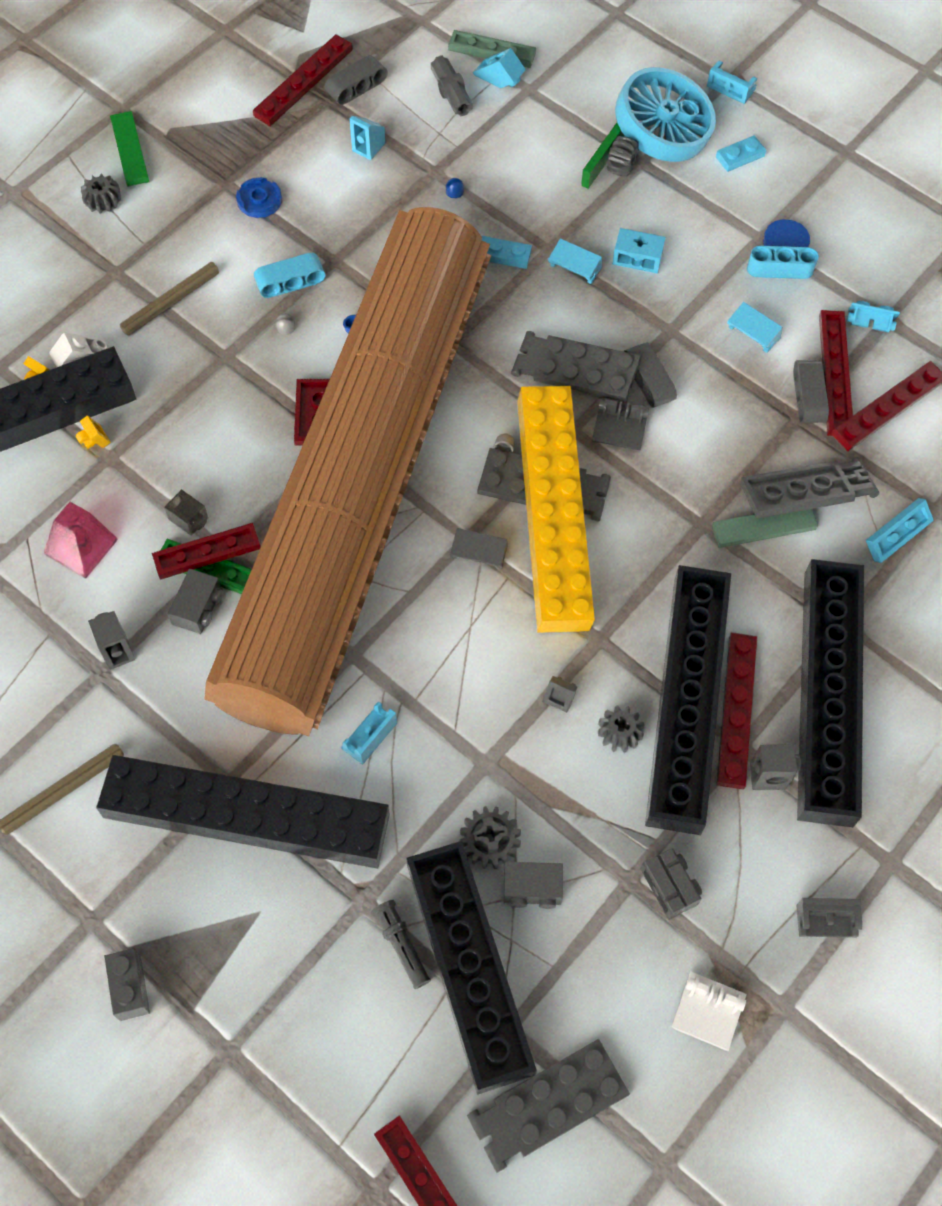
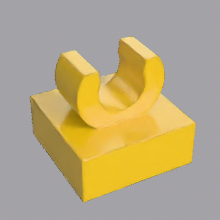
(36, 367)
(92, 433)

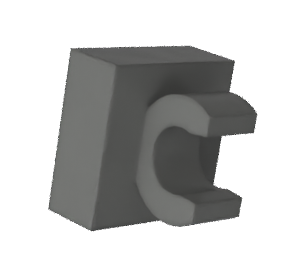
(560, 694)

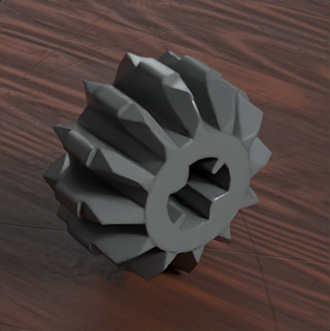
(622, 156)
(100, 193)
(630, 723)

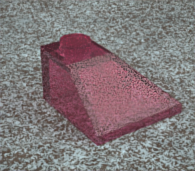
(78, 540)

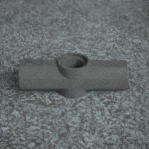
(451, 86)

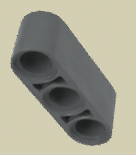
(356, 79)
(652, 377)
(810, 391)

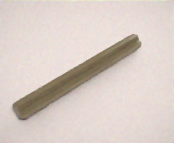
(169, 298)
(59, 790)

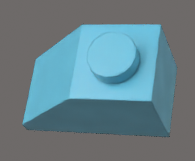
(501, 69)
(366, 136)

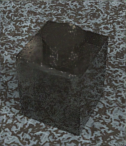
(186, 512)

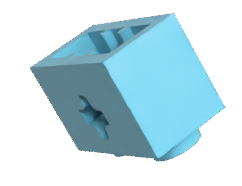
(638, 250)

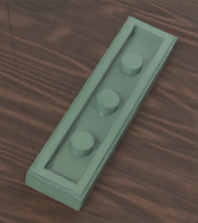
(486, 47)
(750, 529)

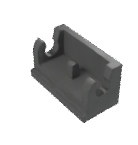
(479, 547)
(829, 917)

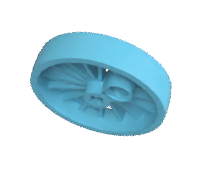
(672, 117)

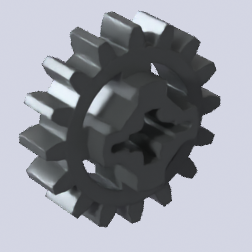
(501, 835)

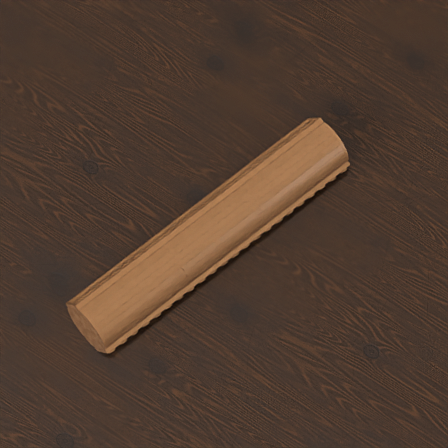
(349, 478)

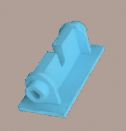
(882, 316)

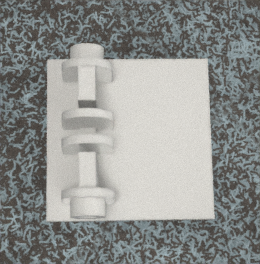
(709, 1011)

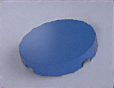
(259, 197)
(786, 233)

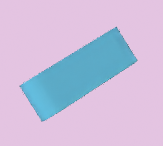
(782, 262)
(289, 275)

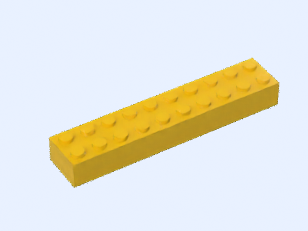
(555, 510)

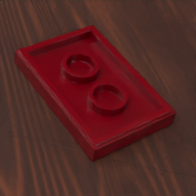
(308, 397)

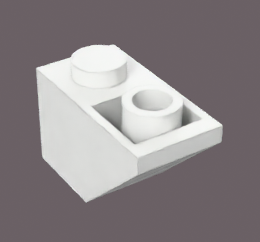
(74, 347)

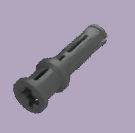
(391, 932)

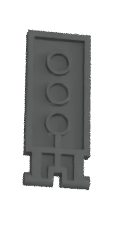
(577, 365)
(504, 480)
(807, 487)
(549, 1104)

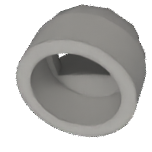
(285, 324)
(505, 442)

